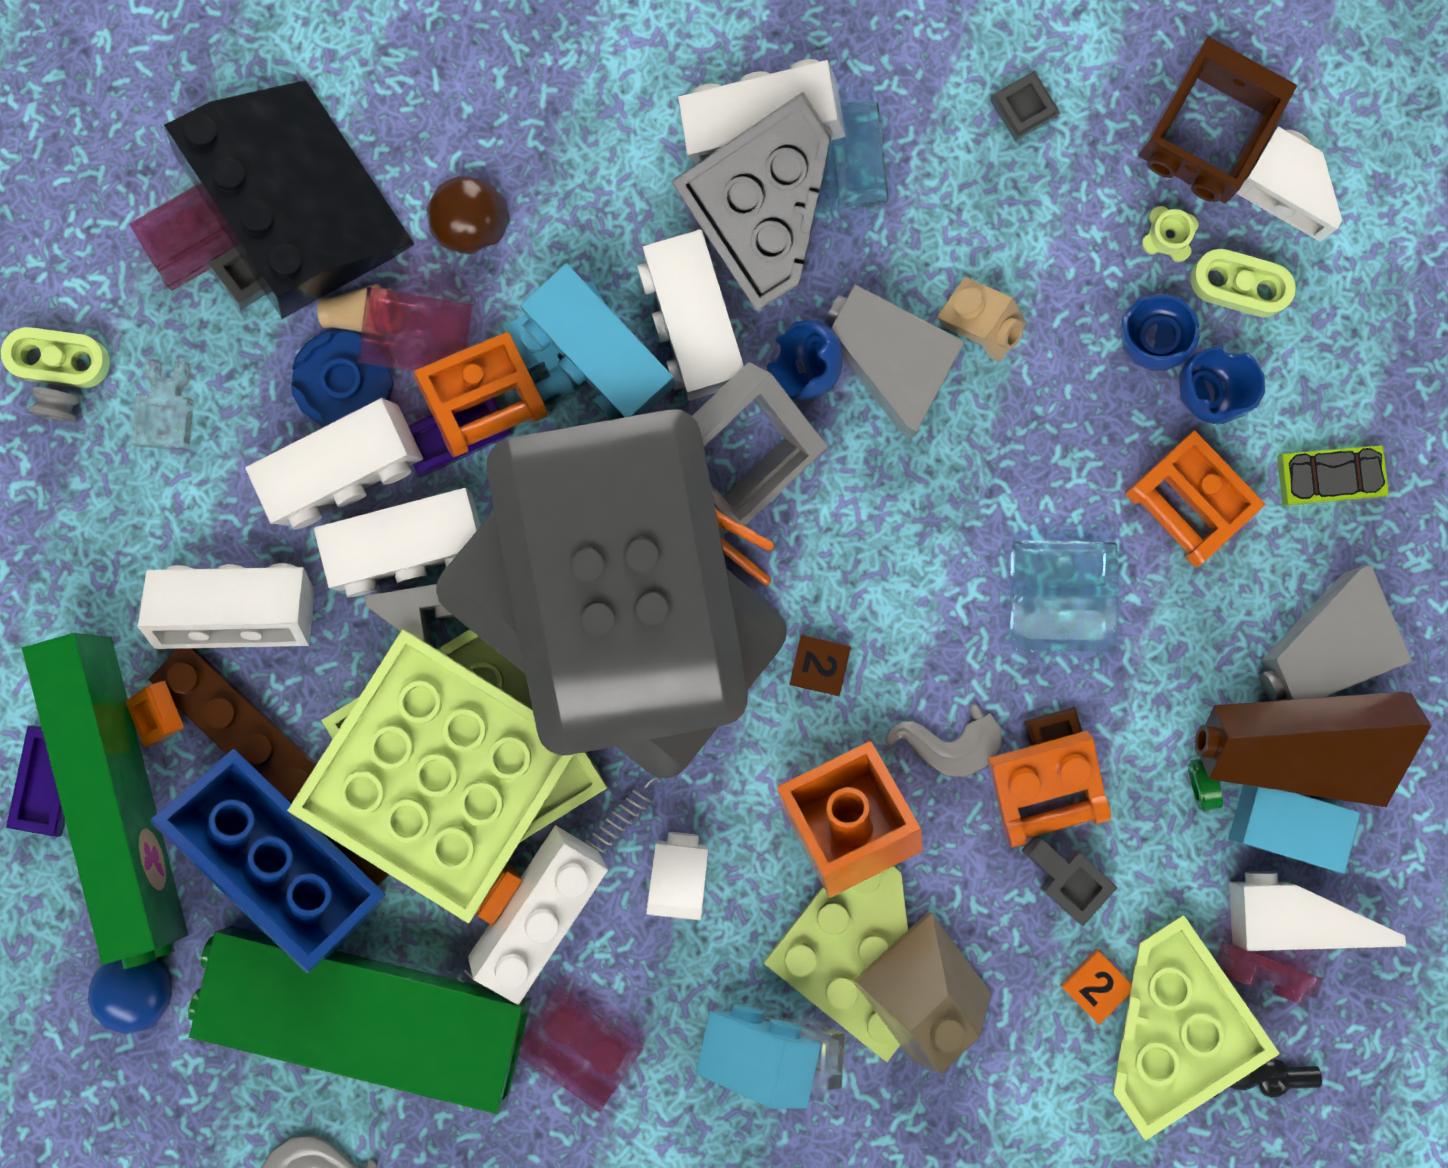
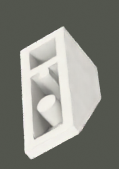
(1288, 917)

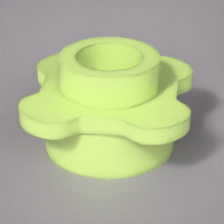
(1180, 223)

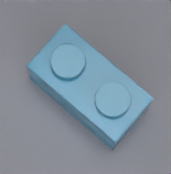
(1296, 826)
(759, 1057)

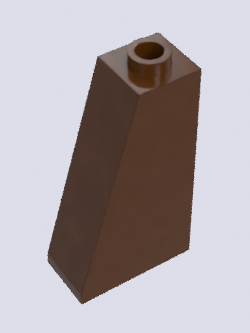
(1316, 746)

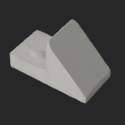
(409, 609)

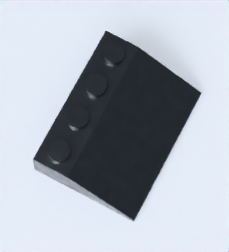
(287, 192)

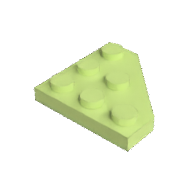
(835, 944)
(1182, 1031)

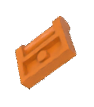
(474, 378)
(1206, 487)
(1045, 774)

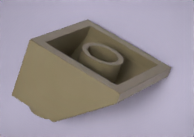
(927, 995)

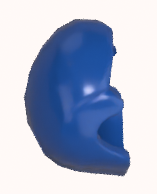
(1175, 333)
(820, 354)
(1242, 383)
(129, 997)

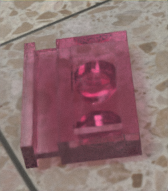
(181, 238)
(411, 329)
(579, 1049)

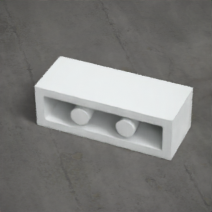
(720, 113)
(690, 314)
(335, 464)
(396, 541)
(227, 607)
(537, 915)

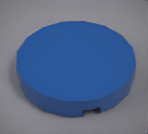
(346, 388)

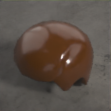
(467, 214)

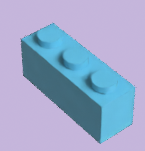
(595, 346)

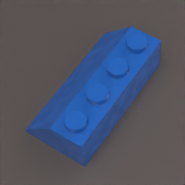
(269, 861)

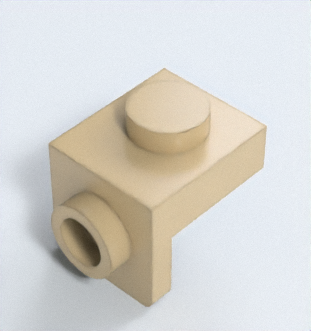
(984, 317)

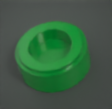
(1206, 791)

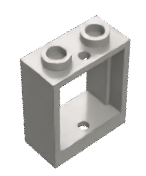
(778, 467)

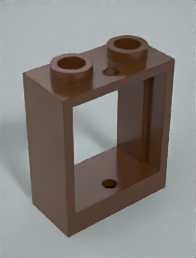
(1239, 79)

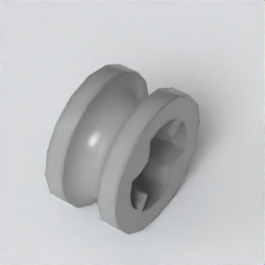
(53, 404)

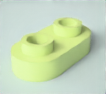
(1240, 284)
(57, 359)

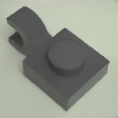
(1072, 882)

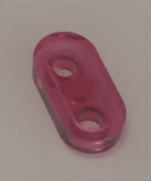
(1288, 980)

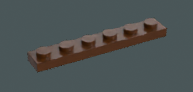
(240, 725)

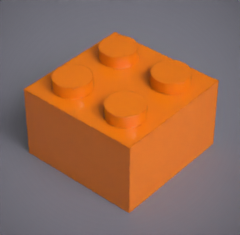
(850, 819)

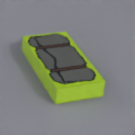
(1332, 475)

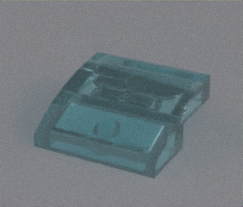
(855, 163)
(1064, 596)

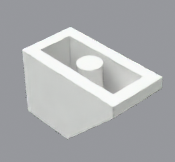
(1294, 184)
(678, 877)

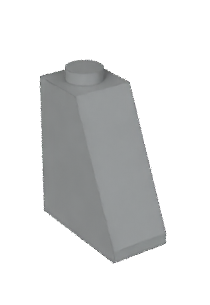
(893, 354)
(1336, 642)

